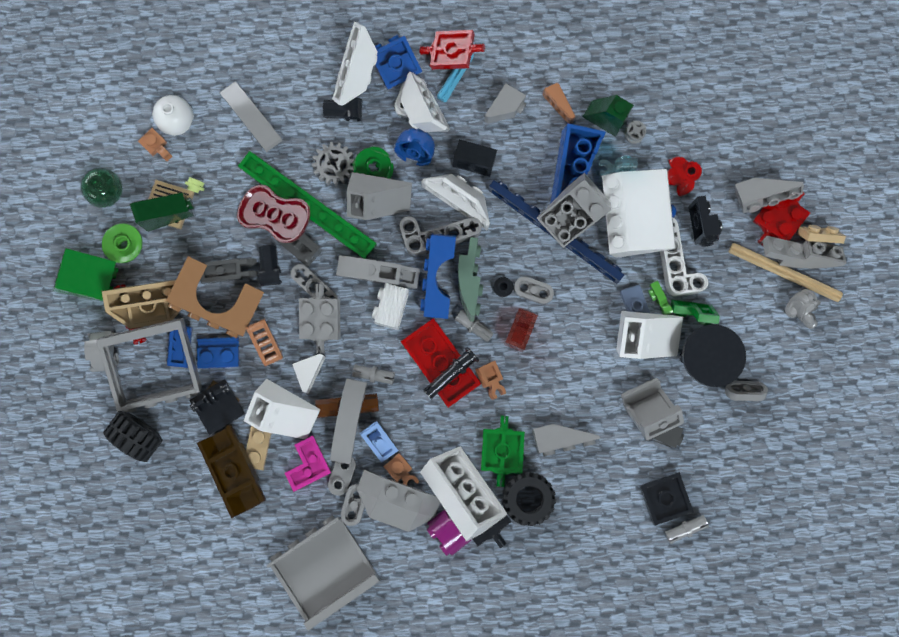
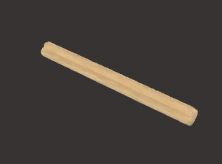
(785, 272)

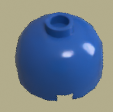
(415, 145)

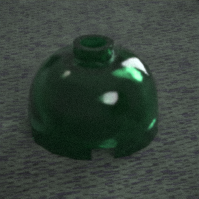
(101, 187)

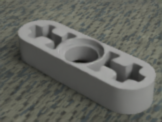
(308, 273)

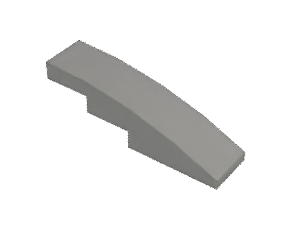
(251, 116)

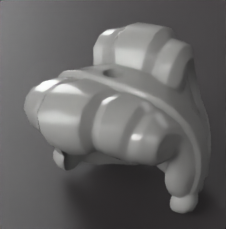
(802, 306)

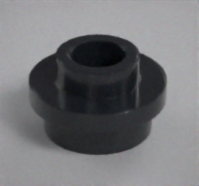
(503, 293)

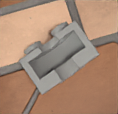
(92, 351)

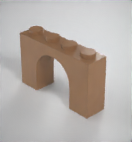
(184, 297)

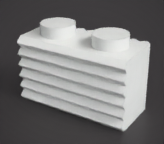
(391, 306)

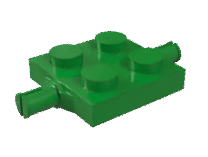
(502, 451)

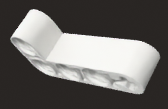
(679, 276)

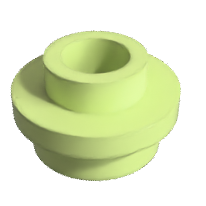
(194, 185)

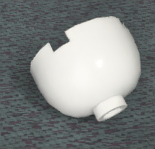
(172, 115)

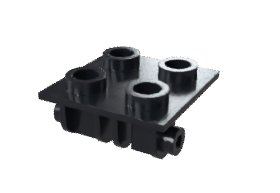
(217, 407)

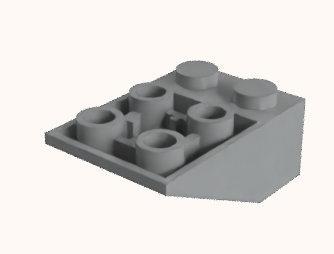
(376, 196)
(574, 210)

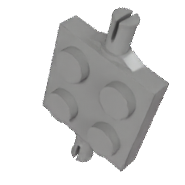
(319, 318)

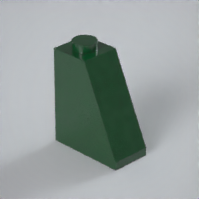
(608, 113)
(162, 211)

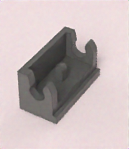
(303, 249)

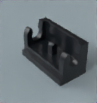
(474, 158)

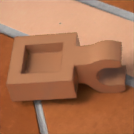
(155, 144)

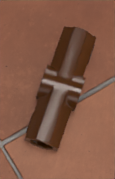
(330, 407)

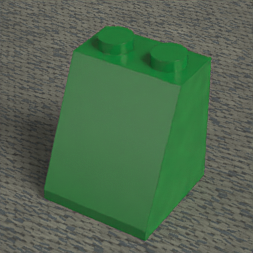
(84, 275)

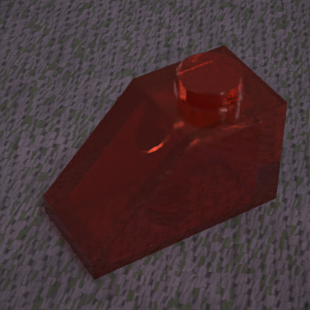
(521, 330)

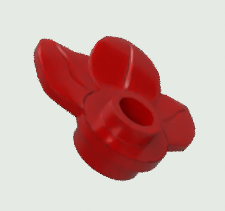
(679, 175)

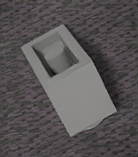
(506, 105)

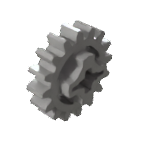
(326, 167)

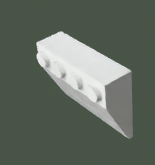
(639, 212)

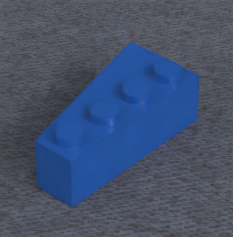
(575, 155)

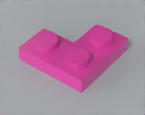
(313, 466)

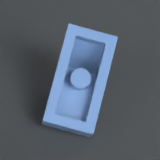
(379, 441)

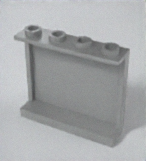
(324, 571)

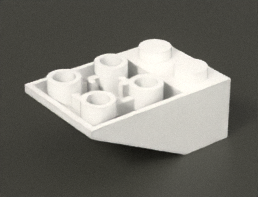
(648, 335)
(280, 412)

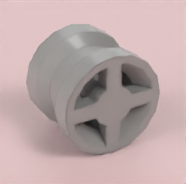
(638, 129)

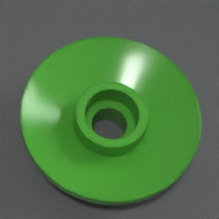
(115, 237)

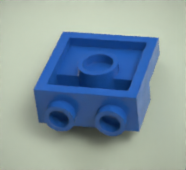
(396, 61)

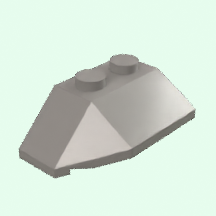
(396, 502)

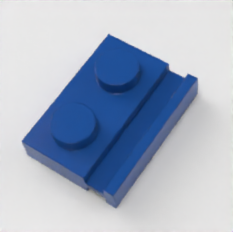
(218, 353)

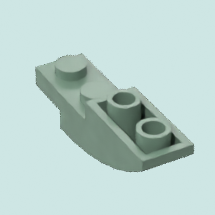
(468, 282)

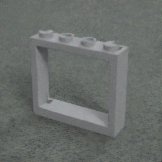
(151, 399)

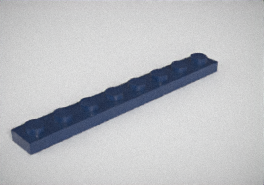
(579, 247)

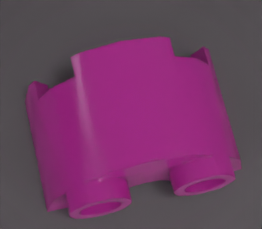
(447, 533)

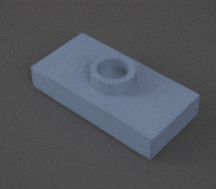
(634, 299)

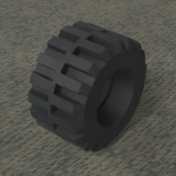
(132, 436)
(547, 499)

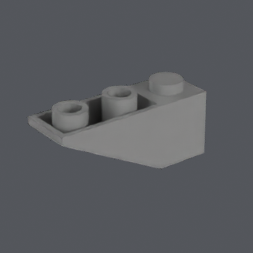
(763, 192)
(556, 437)

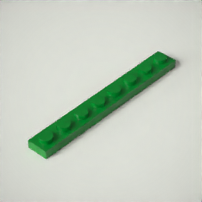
(319, 213)

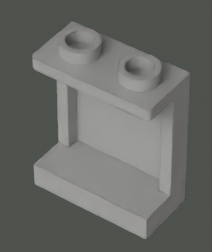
(651, 409)

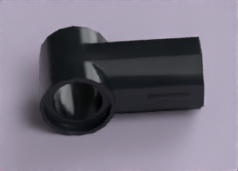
(349, 111)
(269, 268)

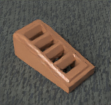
(558, 101)
(270, 358)

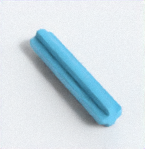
(451, 83)

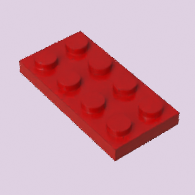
(433, 355)

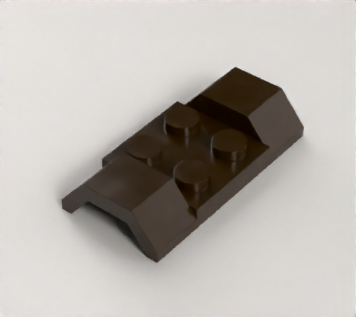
(232, 471)

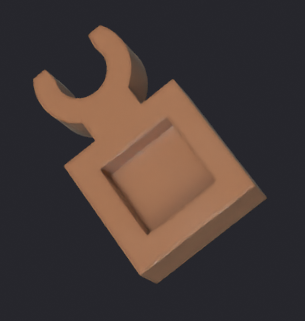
(489, 376)
(399, 469)

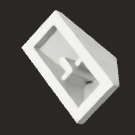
(308, 370)

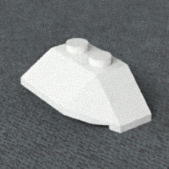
(356, 65)
(422, 106)
(459, 196)

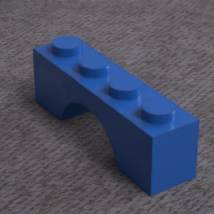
(436, 301)

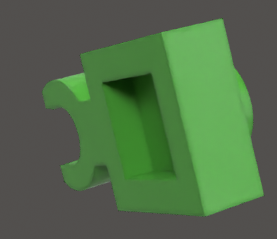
(656, 293)

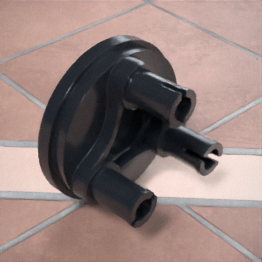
(714, 355)

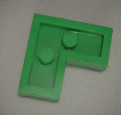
(703, 312)

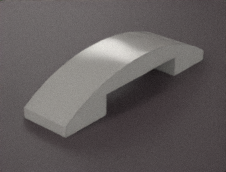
(347, 421)

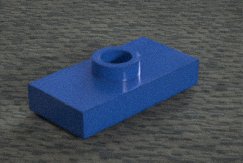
(176, 354)

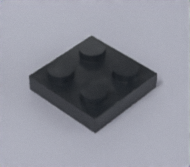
(666, 498)

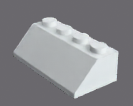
(463, 492)

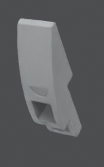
(805, 255)
(377, 271)

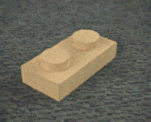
(818, 234)
(258, 447)

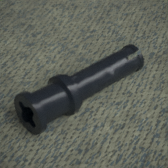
(457, 367)

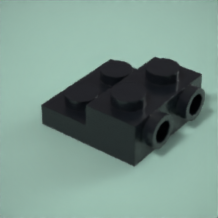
(705, 227)

